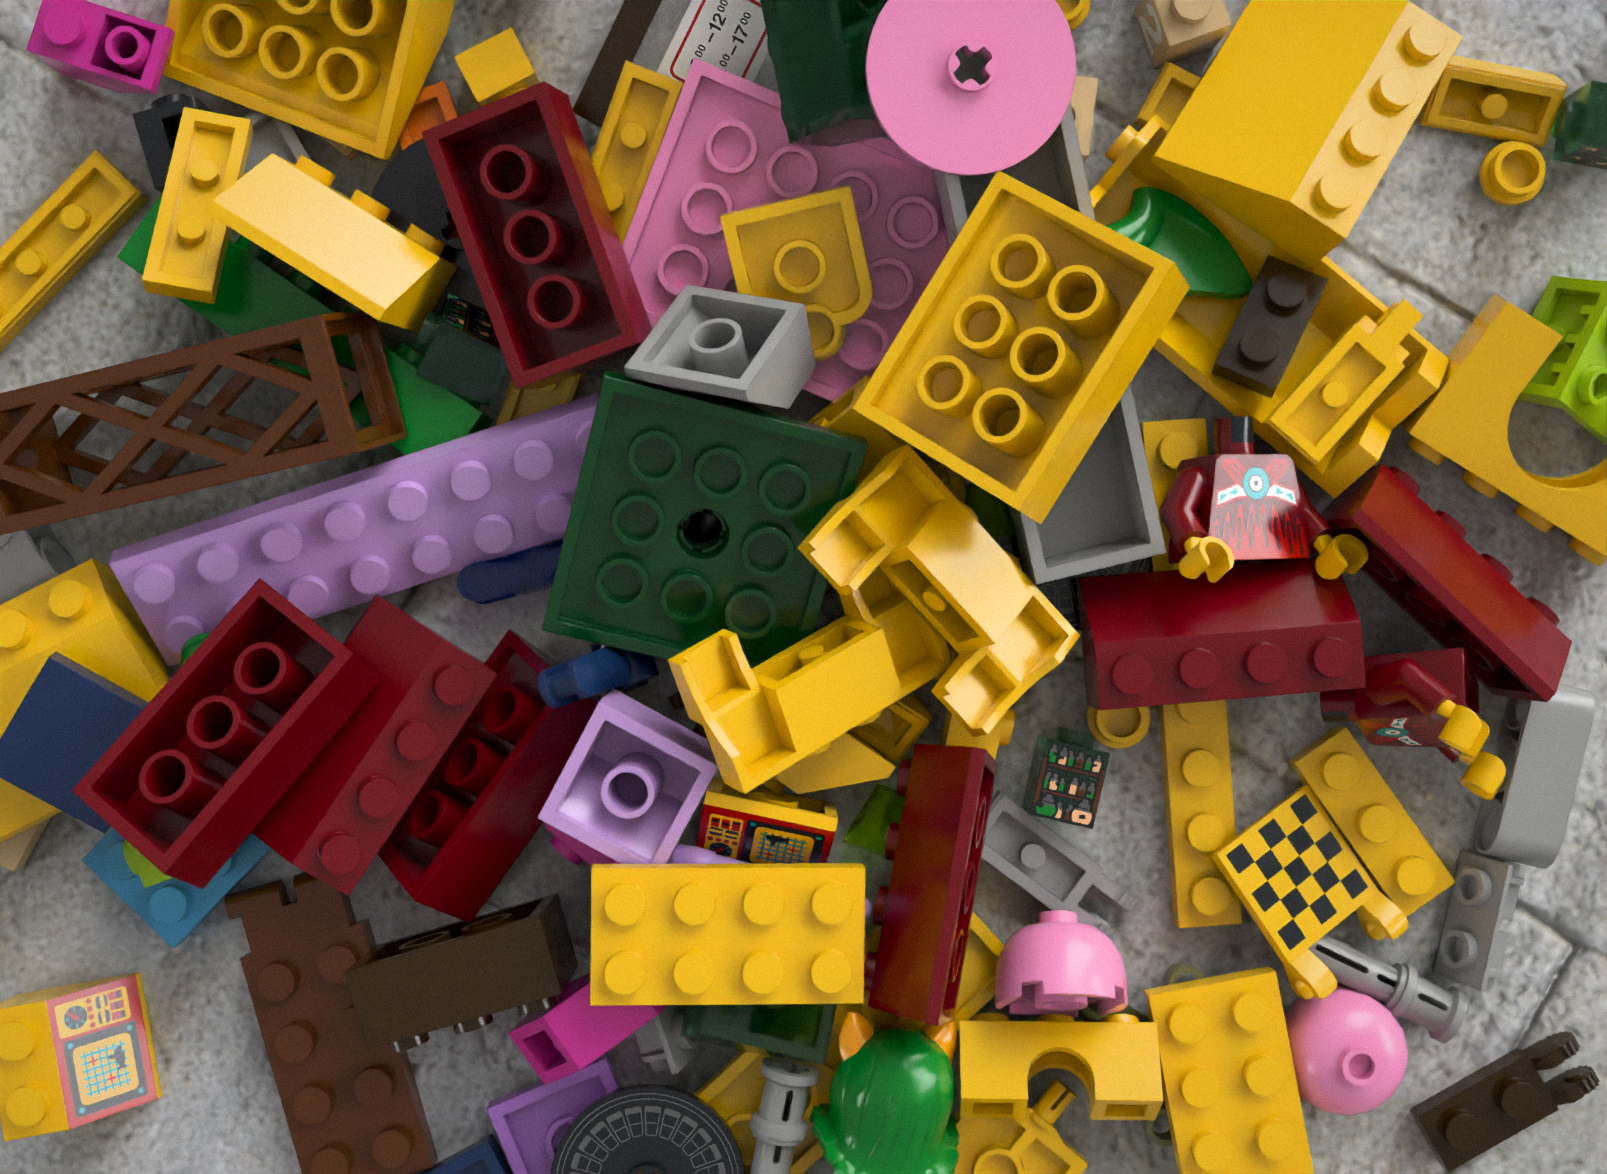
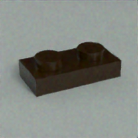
(1269, 326)

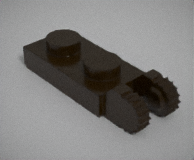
(1501, 1100)

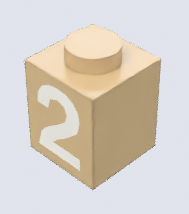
(1180, 28)

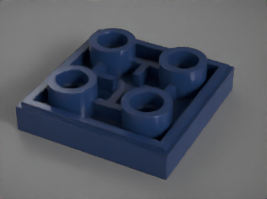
(63, 732)

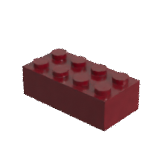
(538, 236)
(227, 736)

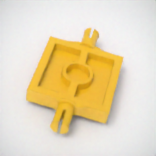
(1020, 1144)

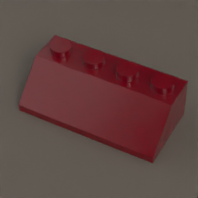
(1450, 587)
(1202, 641)
(383, 754)
(486, 787)
(931, 882)

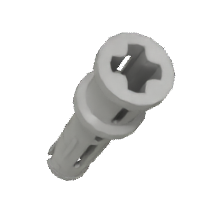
(1395, 987)
(781, 1112)

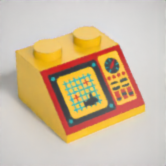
(766, 825)
(74, 1055)

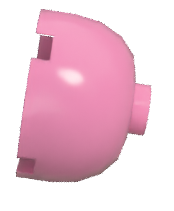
(1059, 969)
(1346, 1051)

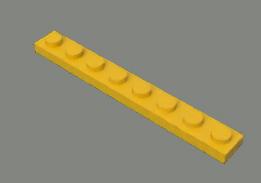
(1192, 736)

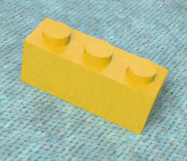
(337, 239)

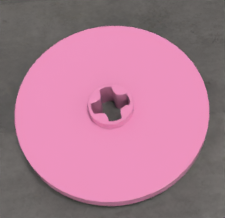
(970, 125)

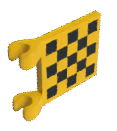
(1301, 884)

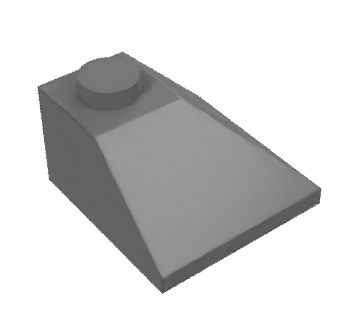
(728, 347)

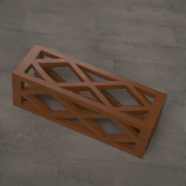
(35, 461)

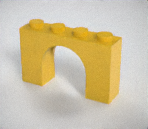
(1471, 419)

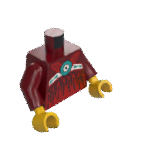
(1248, 511)
(1422, 703)

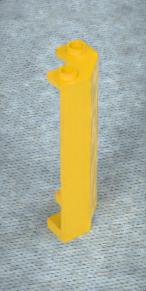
(1203, 323)

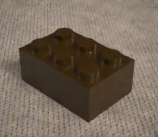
(463, 974)

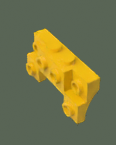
(953, 576)
(812, 690)

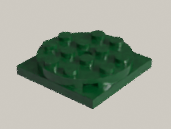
(650, 464)

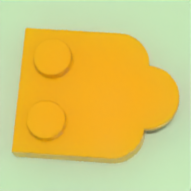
(806, 254)

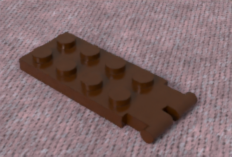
(341, 1102)

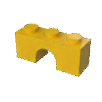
(1110, 1057)

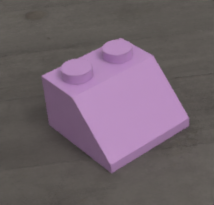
(630, 782)

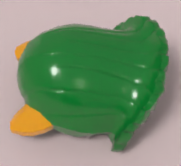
(890, 1100)

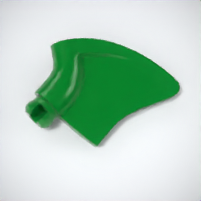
(1188, 239)

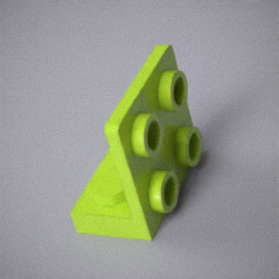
(1577, 367)

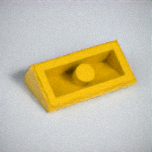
(1494, 101)

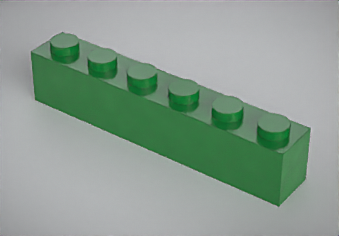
(258, 297)

